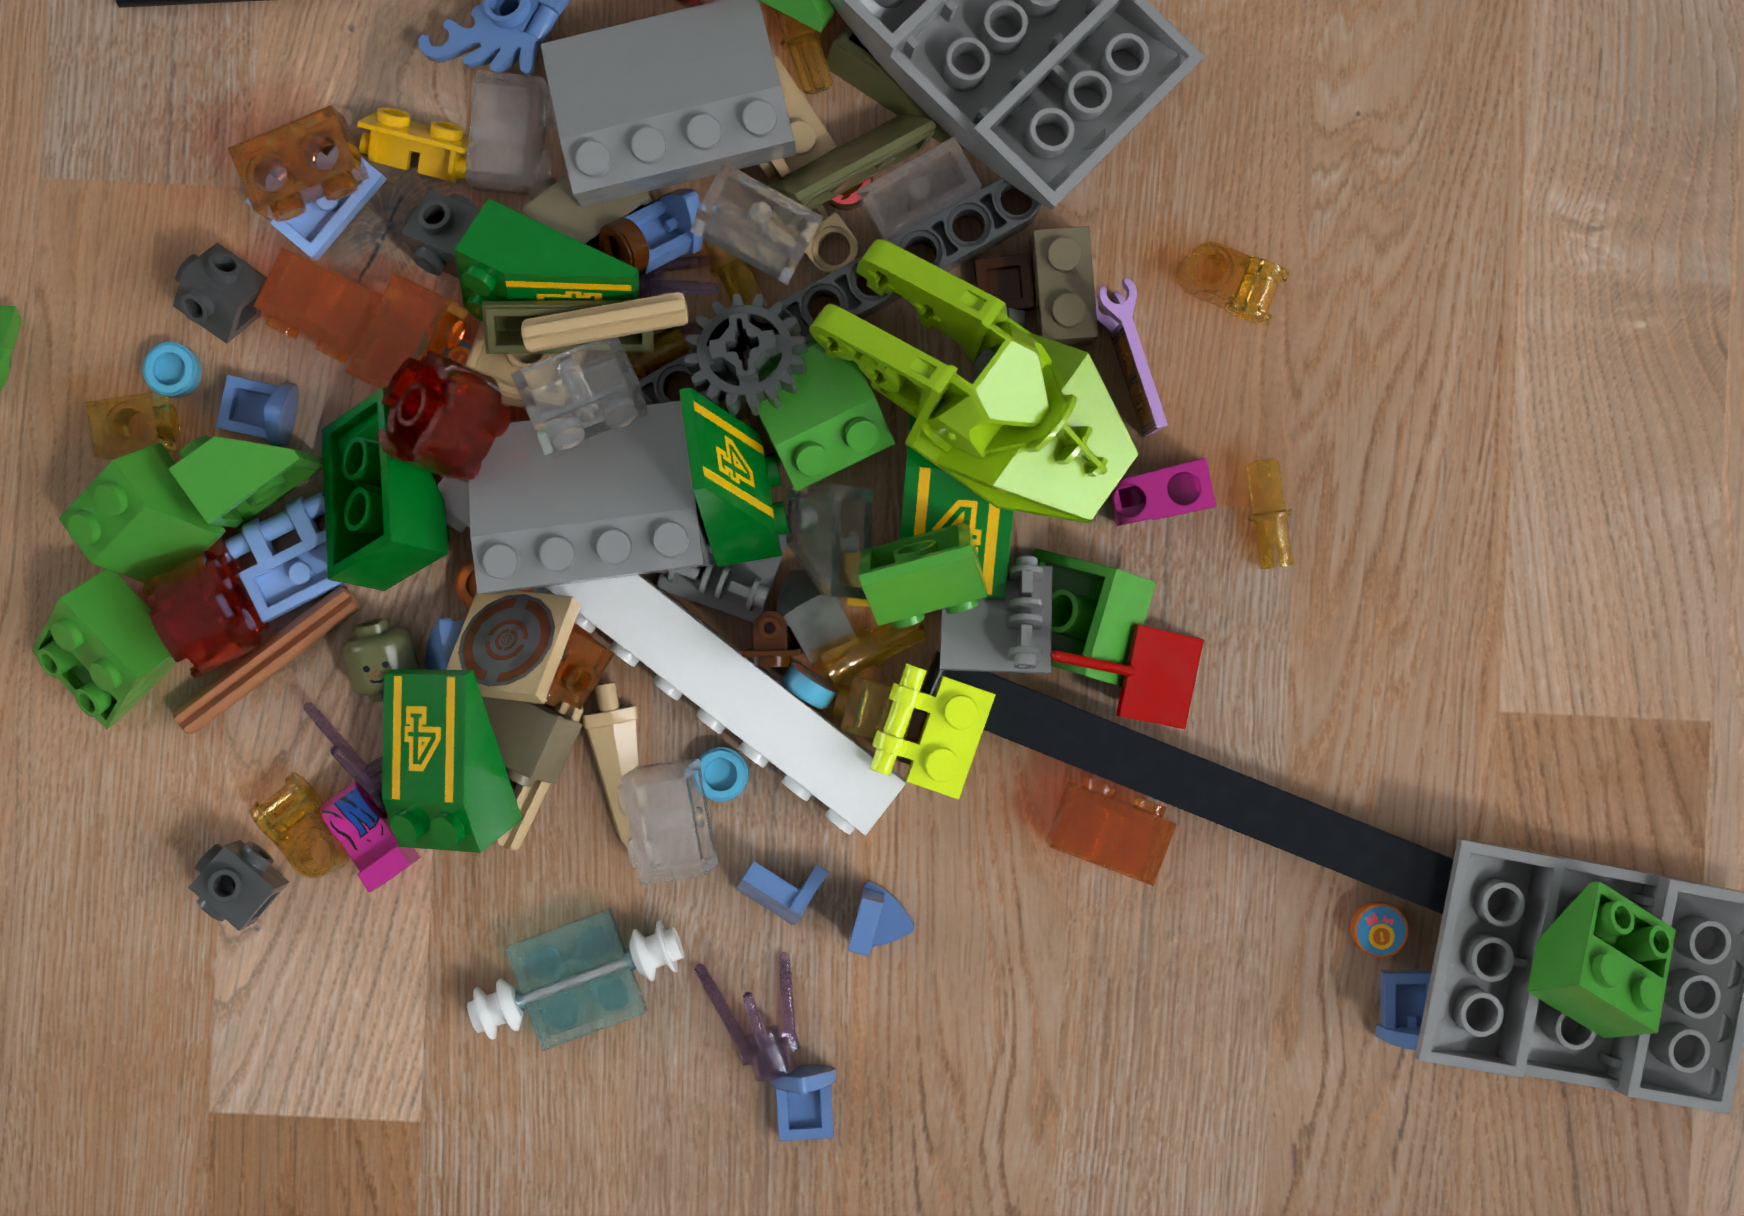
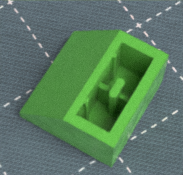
(103, 647)
(1604, 964)

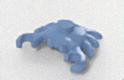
(501, 33)

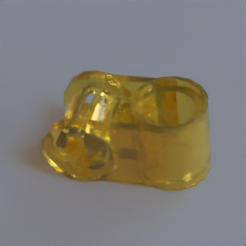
(1243, 281)
(298, 826)

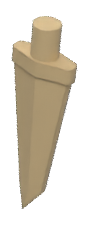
(614, 746)

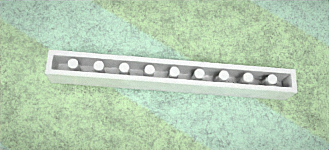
(725, 686)

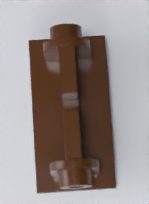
(771, 641)

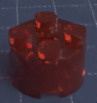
(442, 416)
(204, 612)

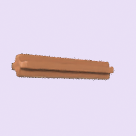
(266, 660)

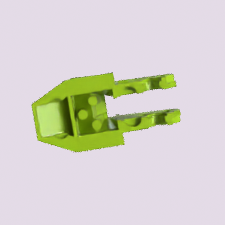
(1032, 425)

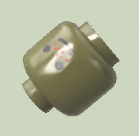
(374, 652)

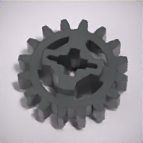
(721, 352)

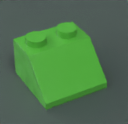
(826, 422)
(238, 478)
(138, 517)
(922, 576)
(1094, 611)

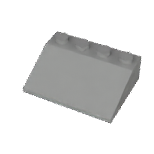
(667, 100)
(588, 510)

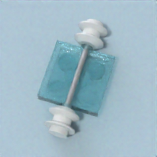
(575, 979)

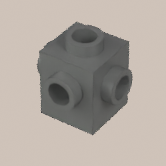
(436, 229)
(219, 292)
(237, 883)

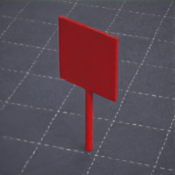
(1156, 676)

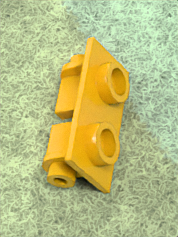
(396, 136)

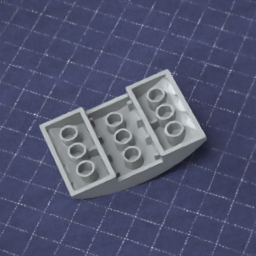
(1028, 82)
(1483, 961)

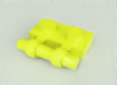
(948, 735)

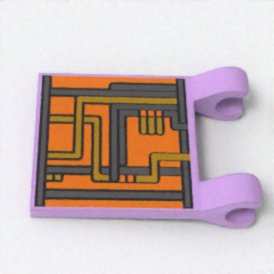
(1131, 356)

